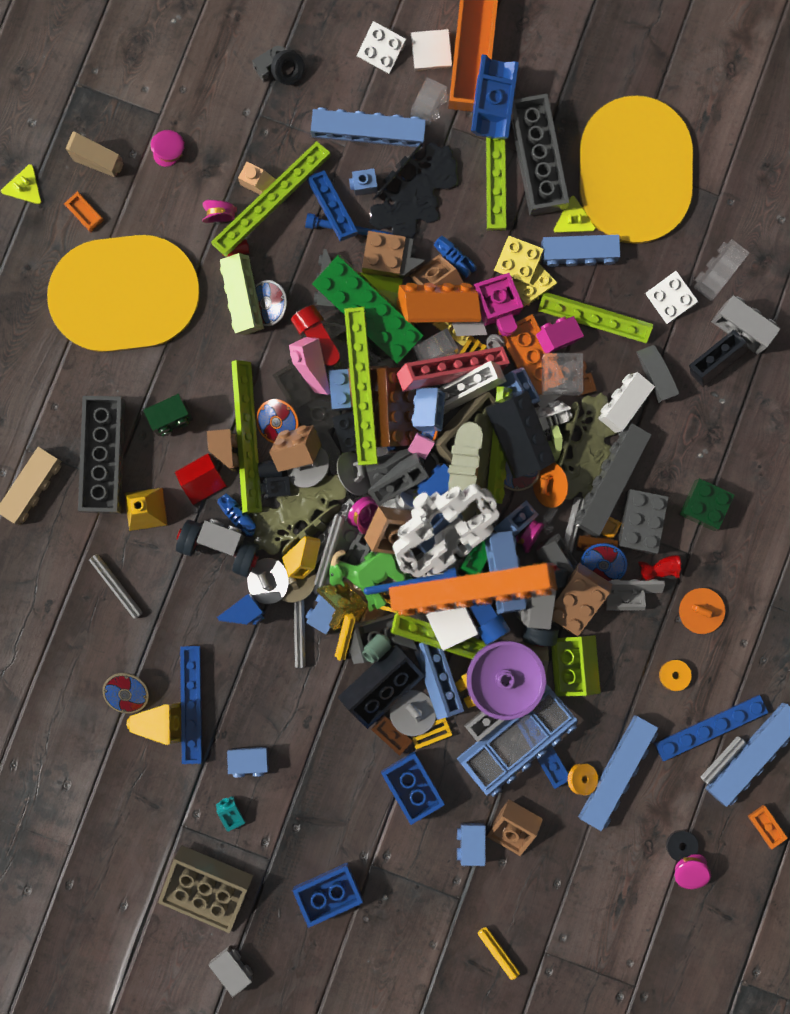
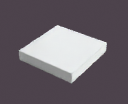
(431, 50)
(452, 626)

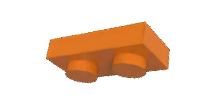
(767, 827)

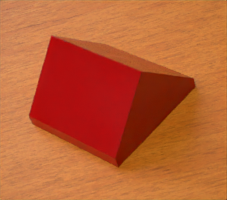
(200, 479)

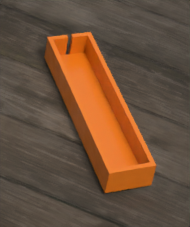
(473, 39)
(474, 588)

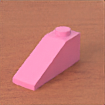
(308, 360)

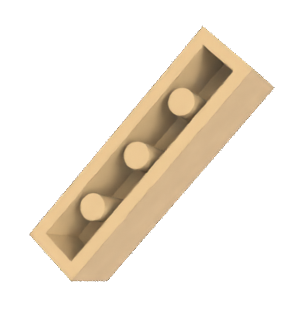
(28, 486)

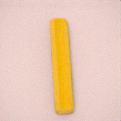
(345, 636)
(498, 952)

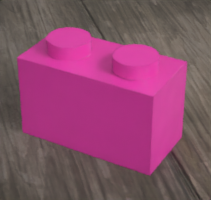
(559, 335)

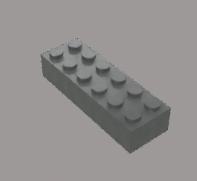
(538, 155)
(101, 454)

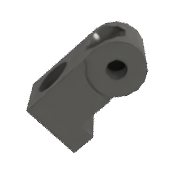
(263, 63)

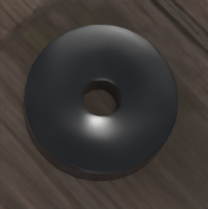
(676, 839)

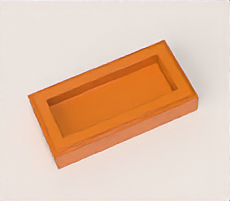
(84, 211)

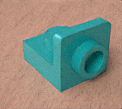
(229, 813)

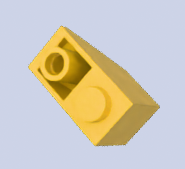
(302, 557)

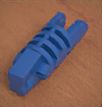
(455, 256)
(234, 513)

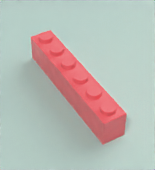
(447, 368)

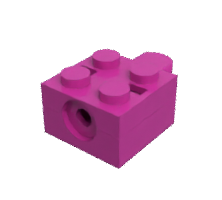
(499, 303)

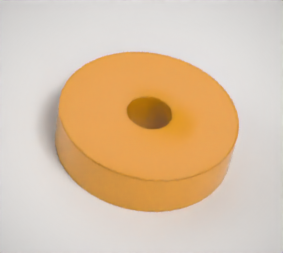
(668, 669)
(575, 779)

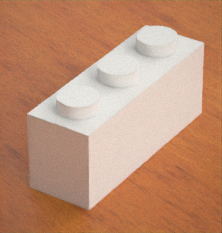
(625, 402)

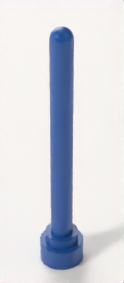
(314, 221)
(451, 573)

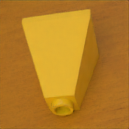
(145, 509)
(158, 724)

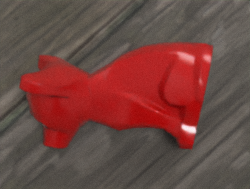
(665, 567)

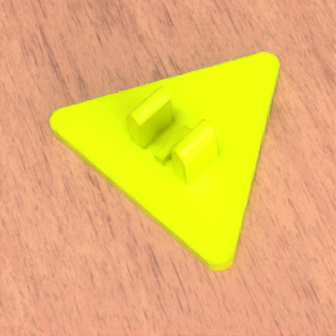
(24, 186)
(574, 219)

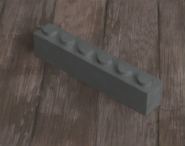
(612, 479)

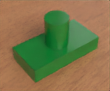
(475, 560)

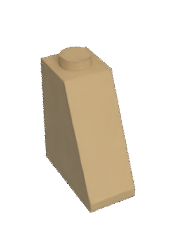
(93, 155)

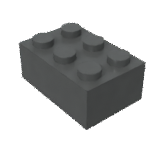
(642, 521)

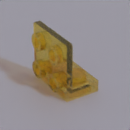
(344, 601)

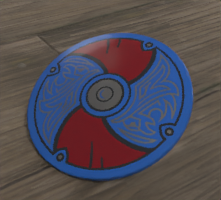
(605, 561)

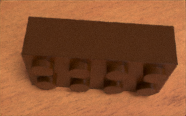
(392, 409)

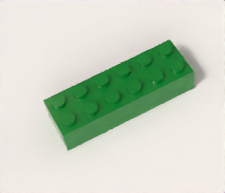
(384, 321)

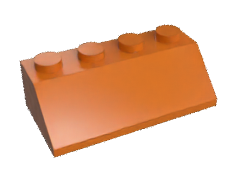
(439, 303)

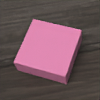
(421, 446)

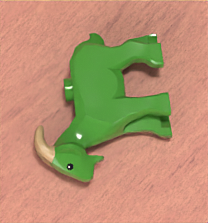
(367, 573)

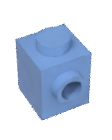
(363, 182)

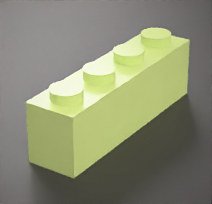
(241, 294)

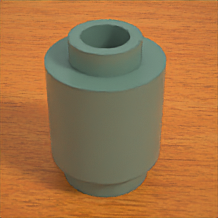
(376, 648)

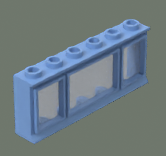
(517, 743)

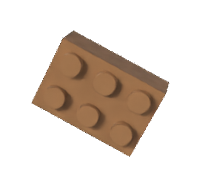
(580, 599)

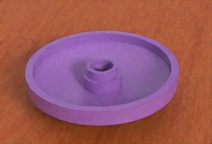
(506, 680)

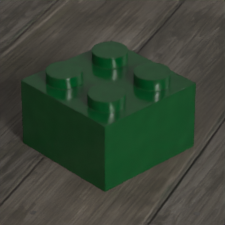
(168, 415)
(706, 504)

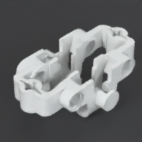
(447, 540)

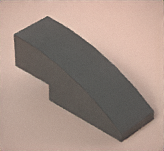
(657, 373)

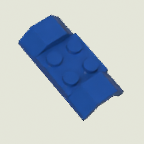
(494, 98)

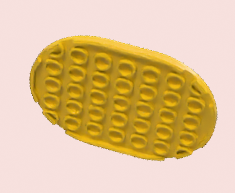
(636, 169)
(123, 293)

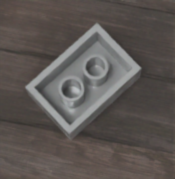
(747, 322)

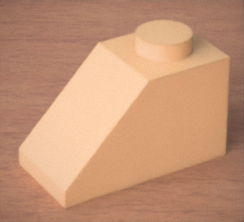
(255, 178)

